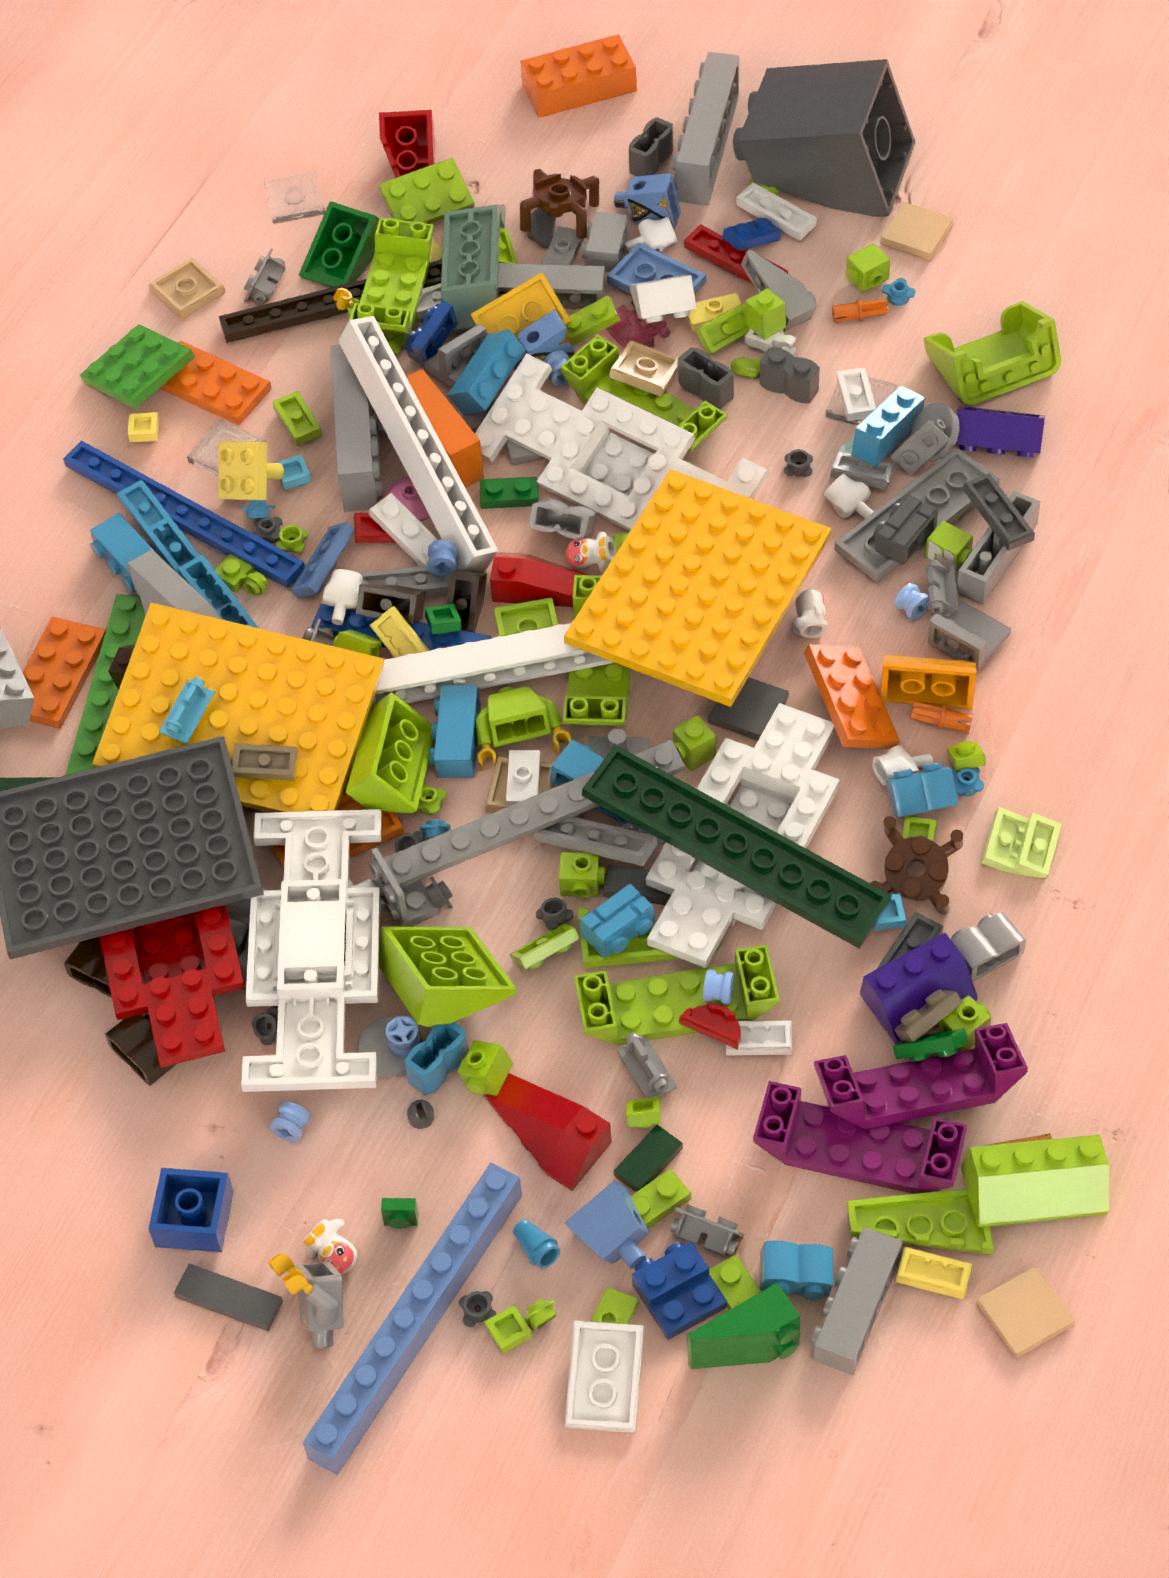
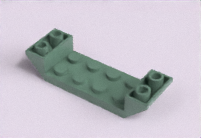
(471, 260)

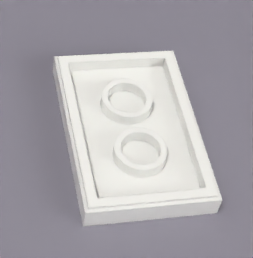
(604, 1376)

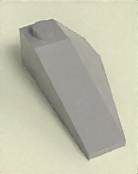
(164, 586)

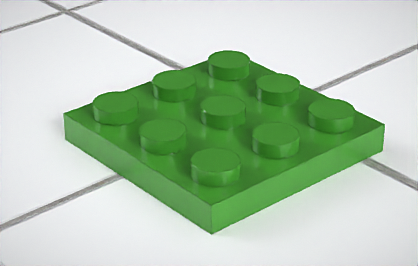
(137, 366)

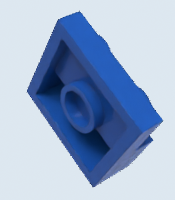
(432, 334)
(678, 1289)

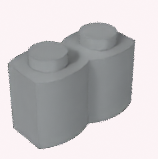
(555, 515)
(989, 944)

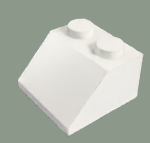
(664, 297)

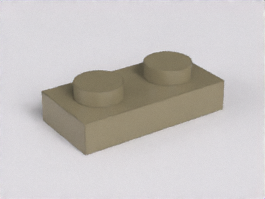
(264, 761)
(918, 1022)

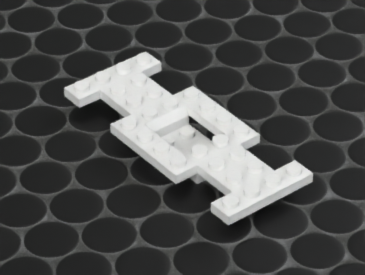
(587, 459)
(300, 951)

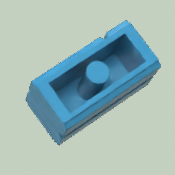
(617, 921)

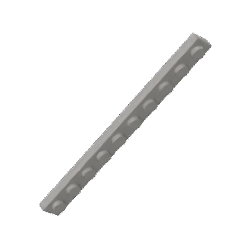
(510, 823)

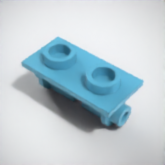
(187, 710)

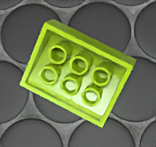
(441, 972)

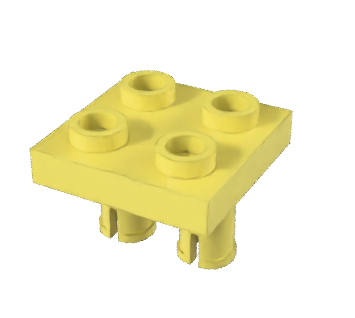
(245, 470)

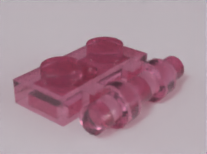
(631, 329)

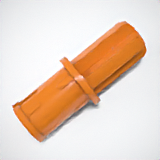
(859, 310)
(941, 716)

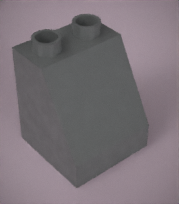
(829, 135)

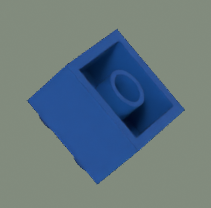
(191, 1209)

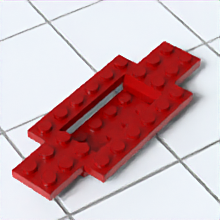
(182, 969)

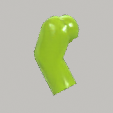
(746, 367)

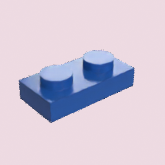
(751, 234)

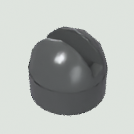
(413, 1117)

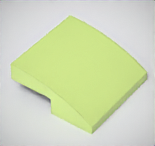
(1021, 843)

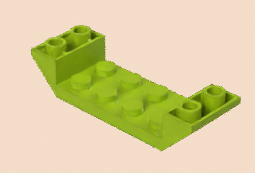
(396, 275)
(591, 370)
(600, 692)
(655, 1003)

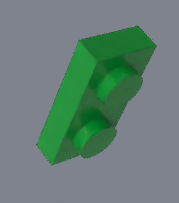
(508, 492)
(943, 1043)

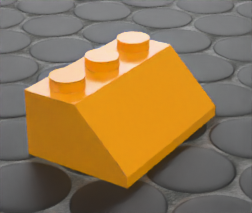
(928, 681)

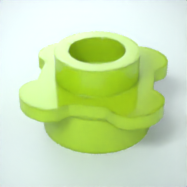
(292, 538)
(432, 805)
(540, 1313)

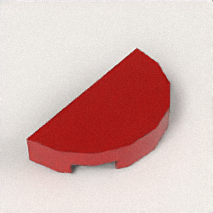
(713, 1021)

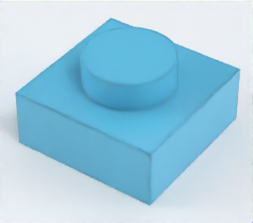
(295, 472)
(893, 916)

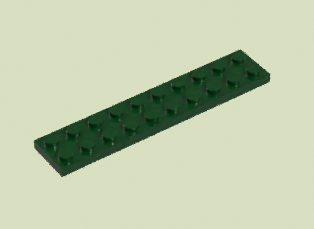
(737, 846)

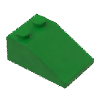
(341, 246)
(748, 1333)

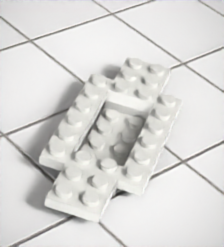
(776, 791)

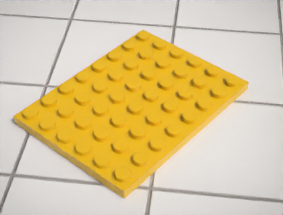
(698, 587)
(265, 694)

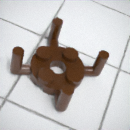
(559, 197)
(924, 851)

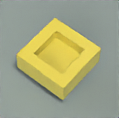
(143, 427)

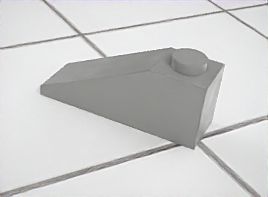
(798, 301)

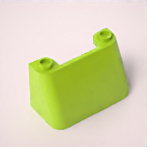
(1001, 361)

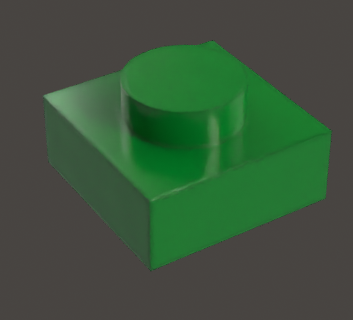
(443, 619)
(399, 1212)

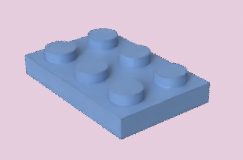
(646, 265)

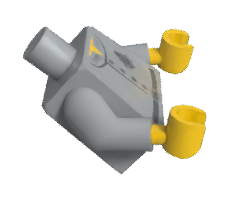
(318, 1296)

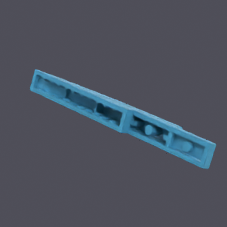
(179, 554)

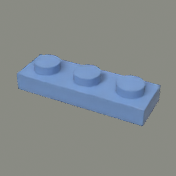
(323, 560)

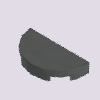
(542, 228)

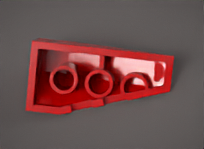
(408, 140)
(530, 578)
(554, 1129)

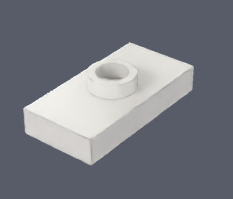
(522, 775)
(764, 1038)

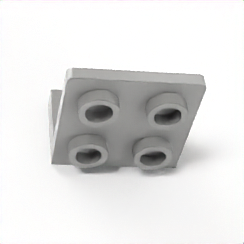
(967, 634)
(406, 904)

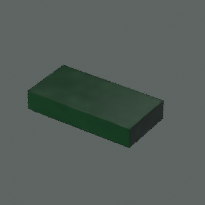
(648, 1158)

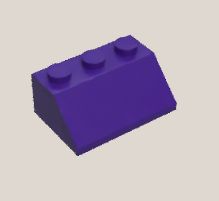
(1000, 431)
(912, 978)

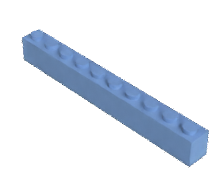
(412, 1319)

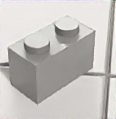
(606, 240)

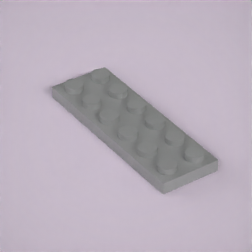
(938, 487)

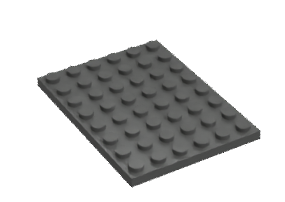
(122, 847)

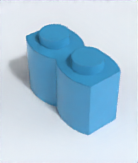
(921, 790)
(433, 1059)
(797, 1268)

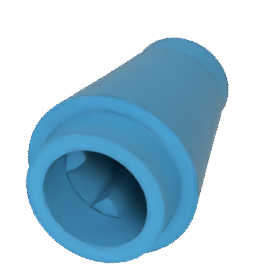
(538, 1246)

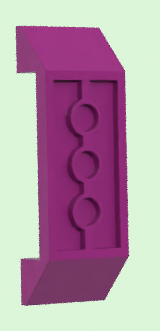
(924, 1086)
(884, 1156)

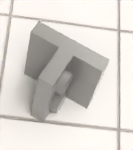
(455, 355)

